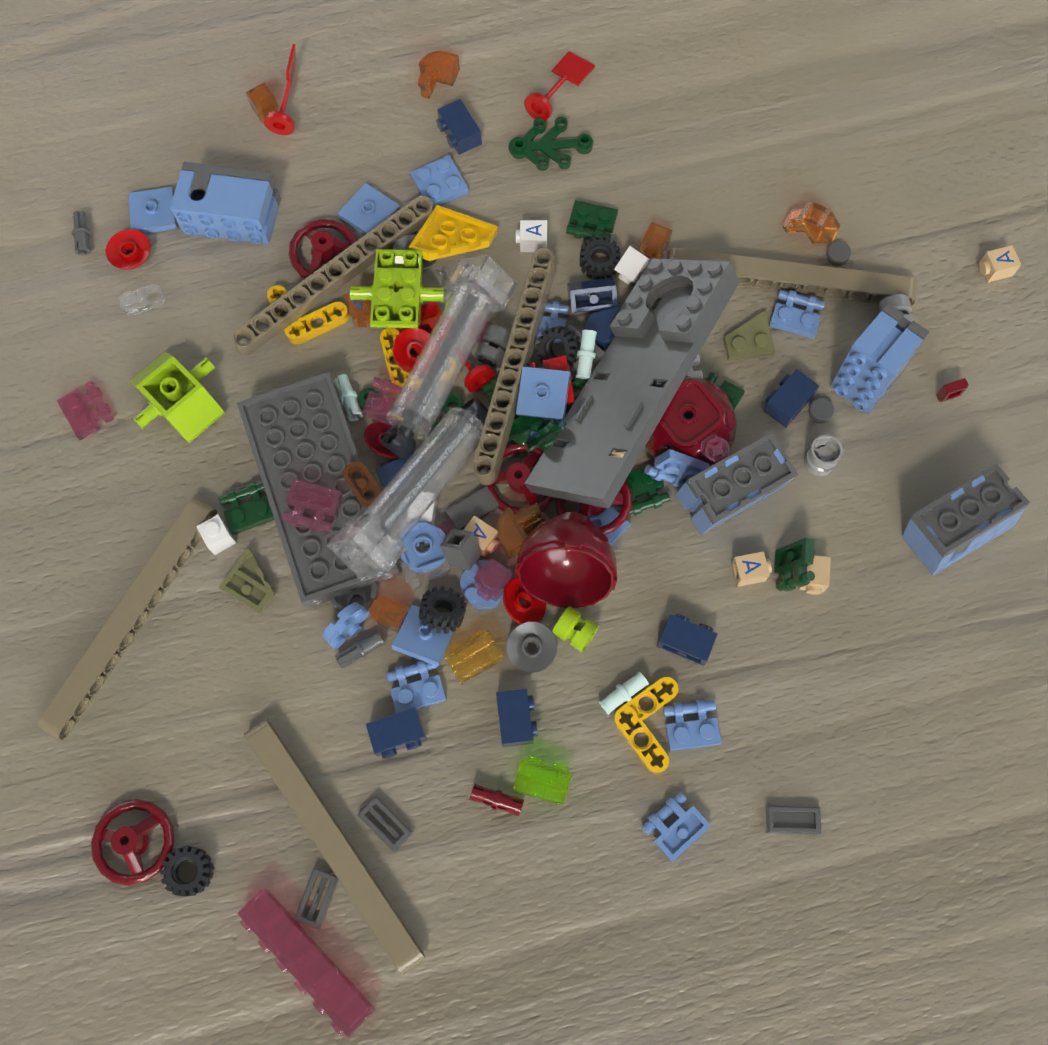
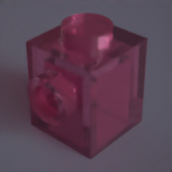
(492, 580)

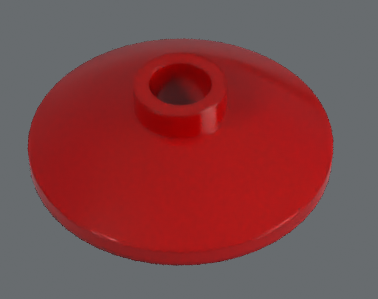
(124, 243)
(408, 339)
(530, 608)

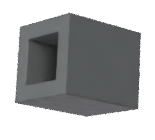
(461, 549)

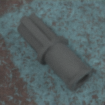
(81, 233)
(359, 650)

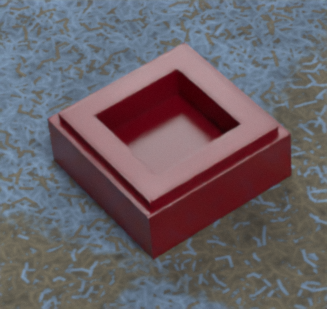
(952, 390)

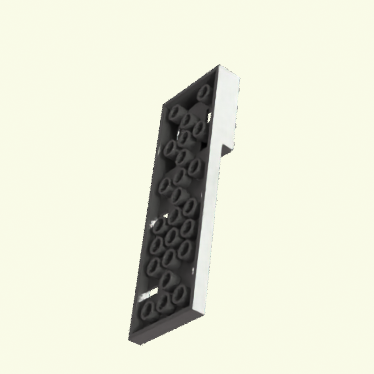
(626, 406)

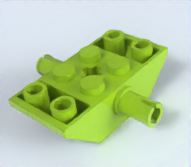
(397, 289)
(177, 396)

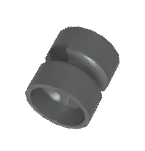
(494, 346)

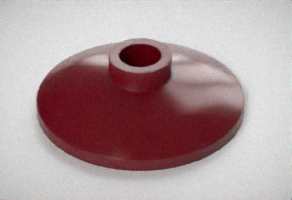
(373, 437)

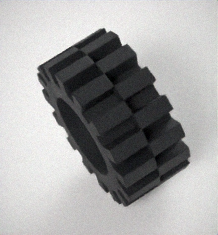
(599, 246)
(565, 336)
(441, 620)
(173, 863)

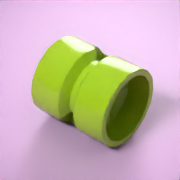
(567, 626)

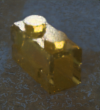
(473, 656)

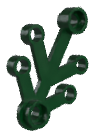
(548, 145)

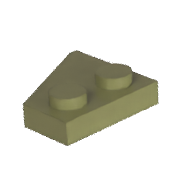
(750, 340)
(248, 583)

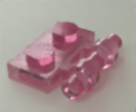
(377, 404)
(78, 413)
(312, 498)

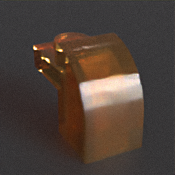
(439, 68)
(815, 221)
(511, 527)

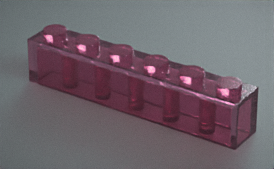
(306, 962)

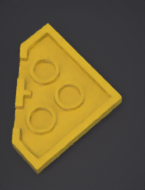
(452, 234)

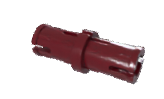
(496, 799)

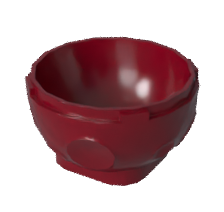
(711, 416)
(567, 562)

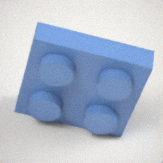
(439, 181)

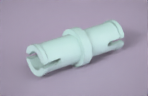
(586, 354)
(348, 397)
(623, 692)

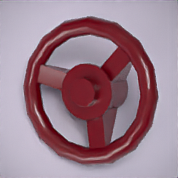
(324, 245)
(517, 476)
(623, 498)
(132, 842)

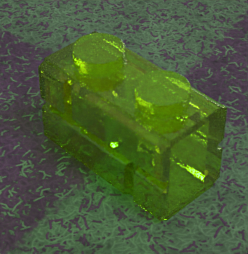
(542, 780)

